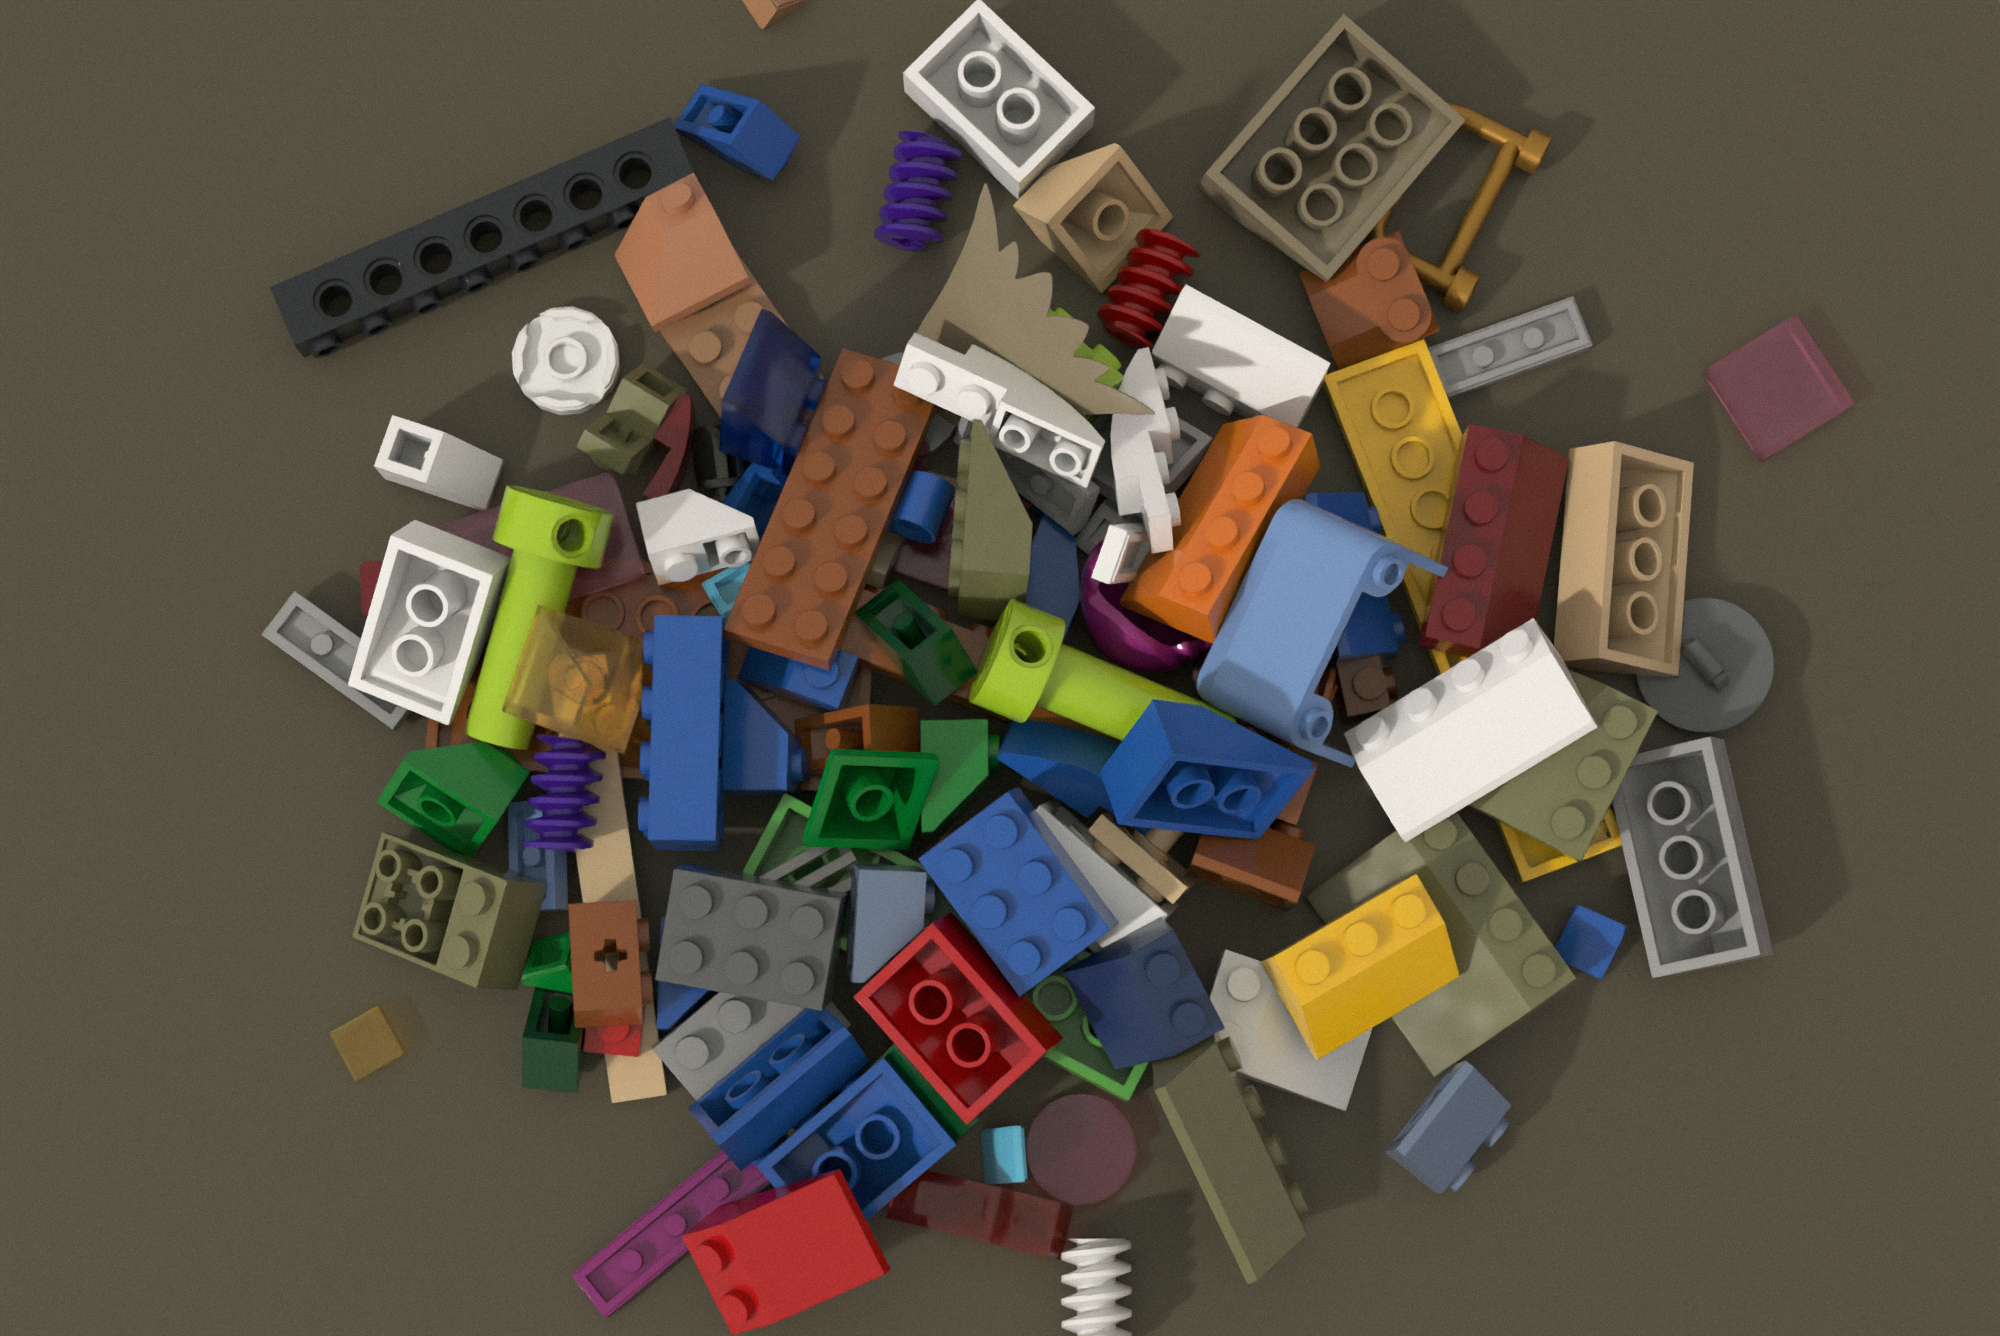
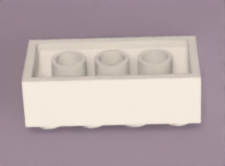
(1470, 730)

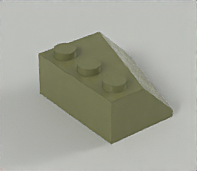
(1572, 789)

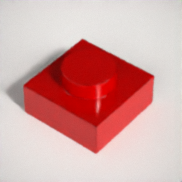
(615, 1040)

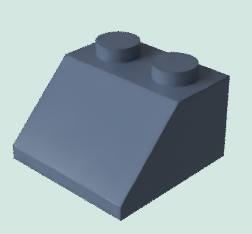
(1450, 1128)

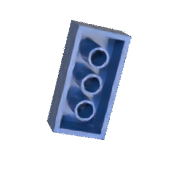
(686, 733)

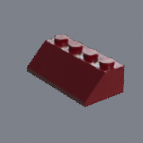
(1493, 540)

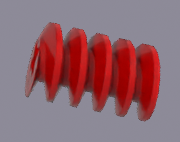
(1145, 286)

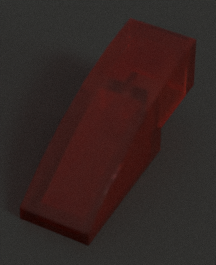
(984, 1213)

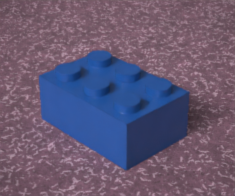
(1018, 890)

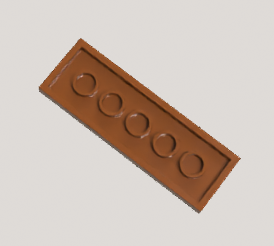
(832, 514)

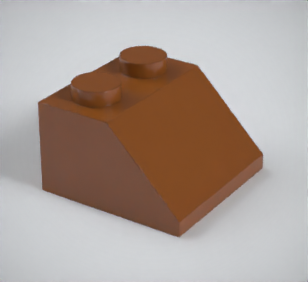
(1260, 869)

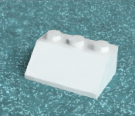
(1236, 361)
(1112, 883)

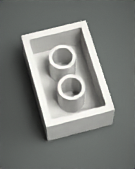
(998, 98)

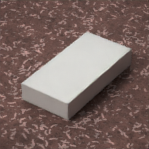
(1121, 553)

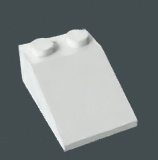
(428, 620)
(1270, 1040)

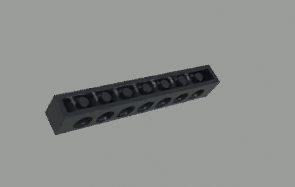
(406, 254)

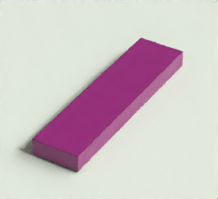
(656, 1237)

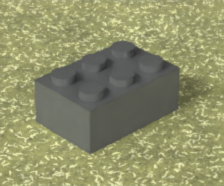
(752, 936)

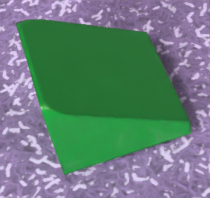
(549, 964)

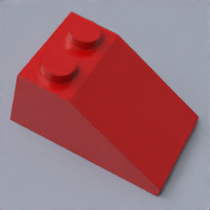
(784, 1251)

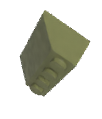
(1232, 1153)

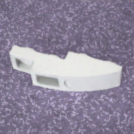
(1016, 407)
(1143, 449)

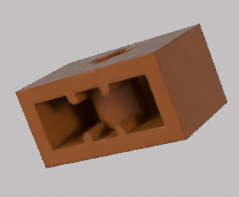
(602, 932)

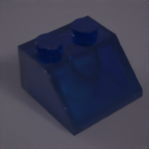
(770, 395)

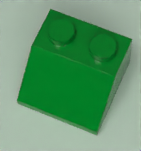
(961, 776)

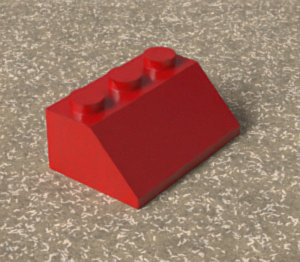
(957, 1017)

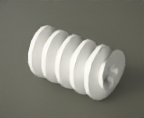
(1096, 1287)

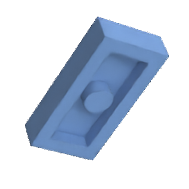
(537, 863)

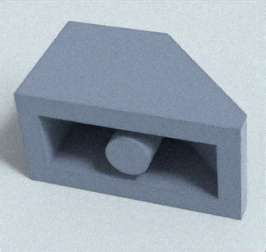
(884, 914)

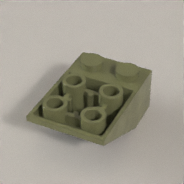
(988, 533)
(450, 912)

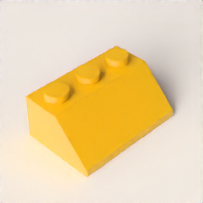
(1363, 966)

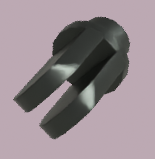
(712, 467)

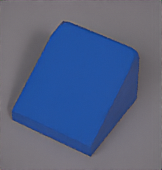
(1589, 940)

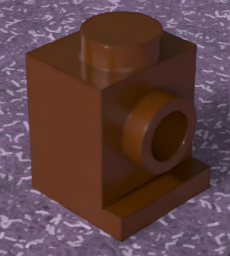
(1363, 688)

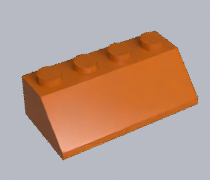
(1223, 516)

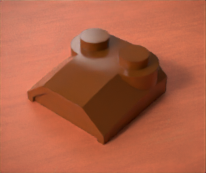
(1371, 302)

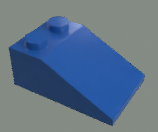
(1200, 774)
(872, 1133)

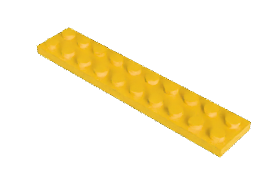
(1406, 459)

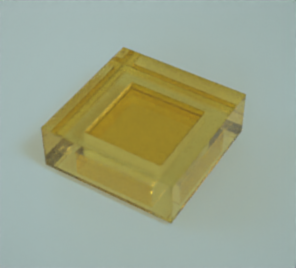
(367, 1043)

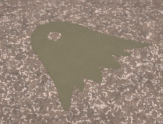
(1010, 319)

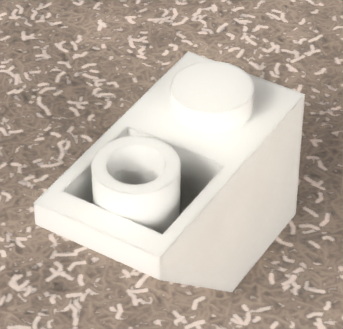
(438, 464)
(694, 535)

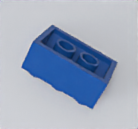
(1371, 625)
(779, 1086)

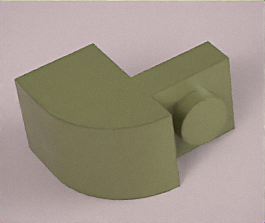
(625, 434)

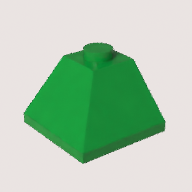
(454, 792)
(870, 799)

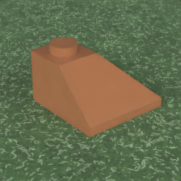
(678, 254)

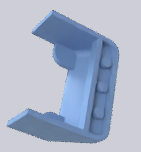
(1293, 618)

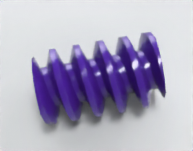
(916, 191)
(564, 794)

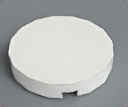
(566, 360)

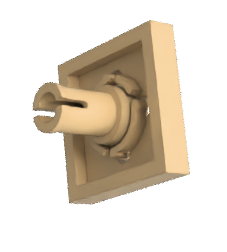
(1146, 855)

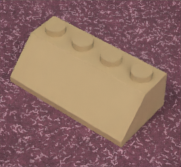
(1623, 560)

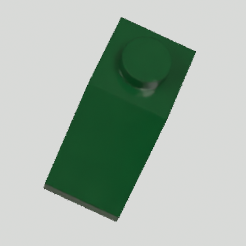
(917, 642)
(552, 1044)

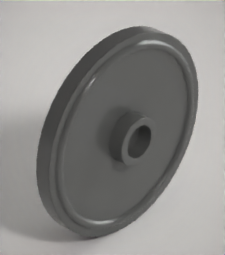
(1722, 670)

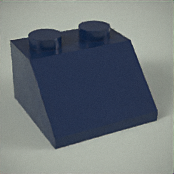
(1143, 997)

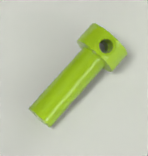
(548, 543)
(1032, 667)

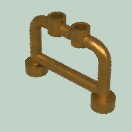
(1513, 150)

